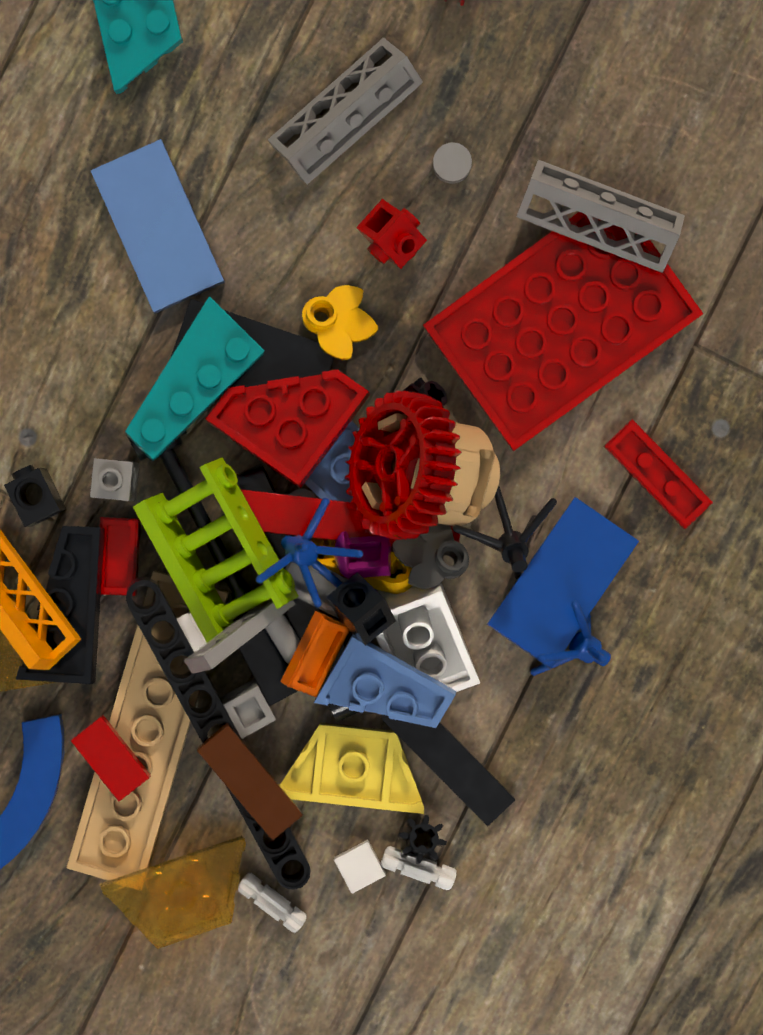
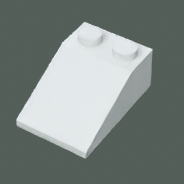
(428, 636)

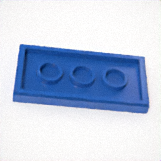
(570, 565)

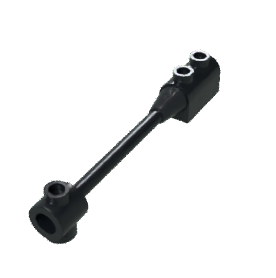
(260, 651)

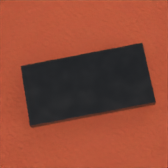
(284, 353)

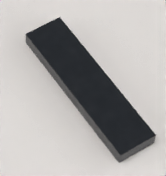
(455, 767)

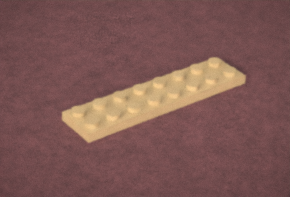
(148, 716)

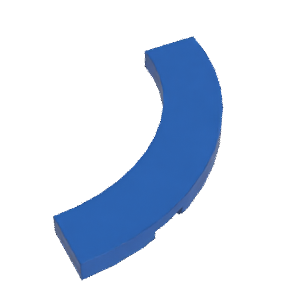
(36, 785)

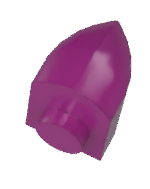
(375, 558)

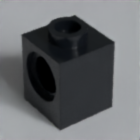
(50, 504)
(361, 608)

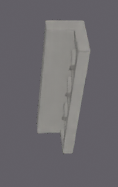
(349, 113)
(609, 206)

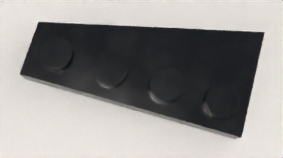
(77, 593)

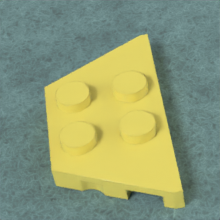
(354, 770)

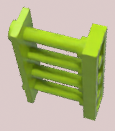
(186, 569)

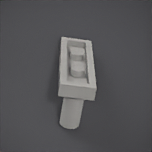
(242, 630)

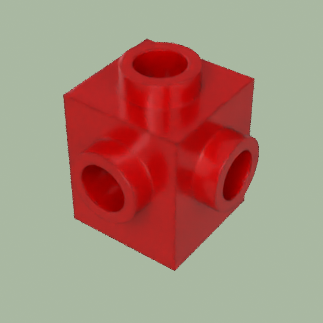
(391, 234)

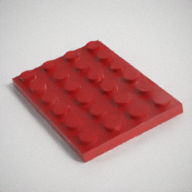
(557, 328)

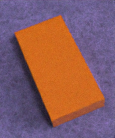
(315, 654)

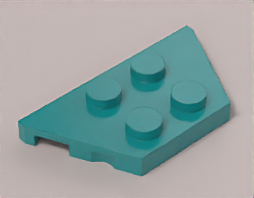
(136, 36)

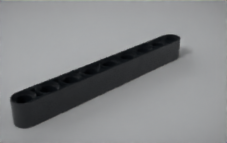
(204, 718)

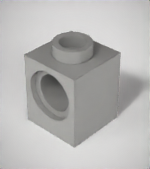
(114, 479)
(247, 708)

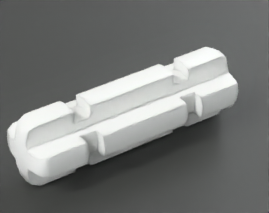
(425, 871)
(272, 902)

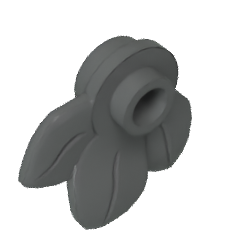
(427, 554)

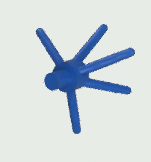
(305, 553)
(582, 646)

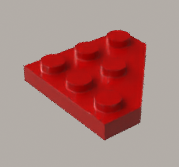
(290, 419)

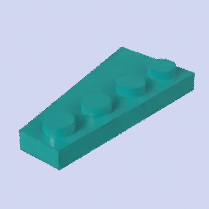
(198, 373)

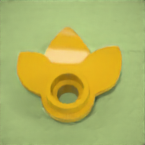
(345, 321)

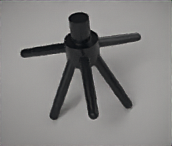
(511, 543)

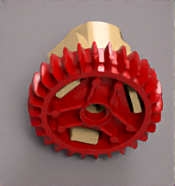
(418, 467)

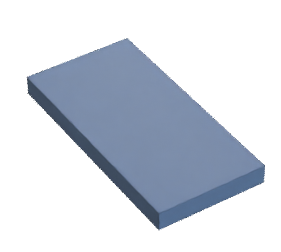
(157, 226)

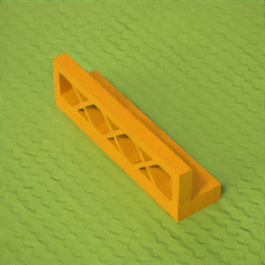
(18, 627)

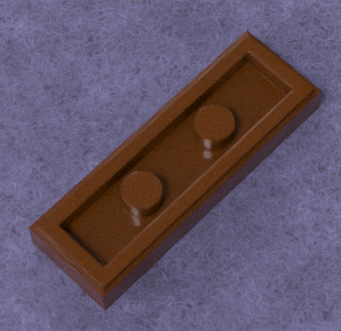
(249, 781)

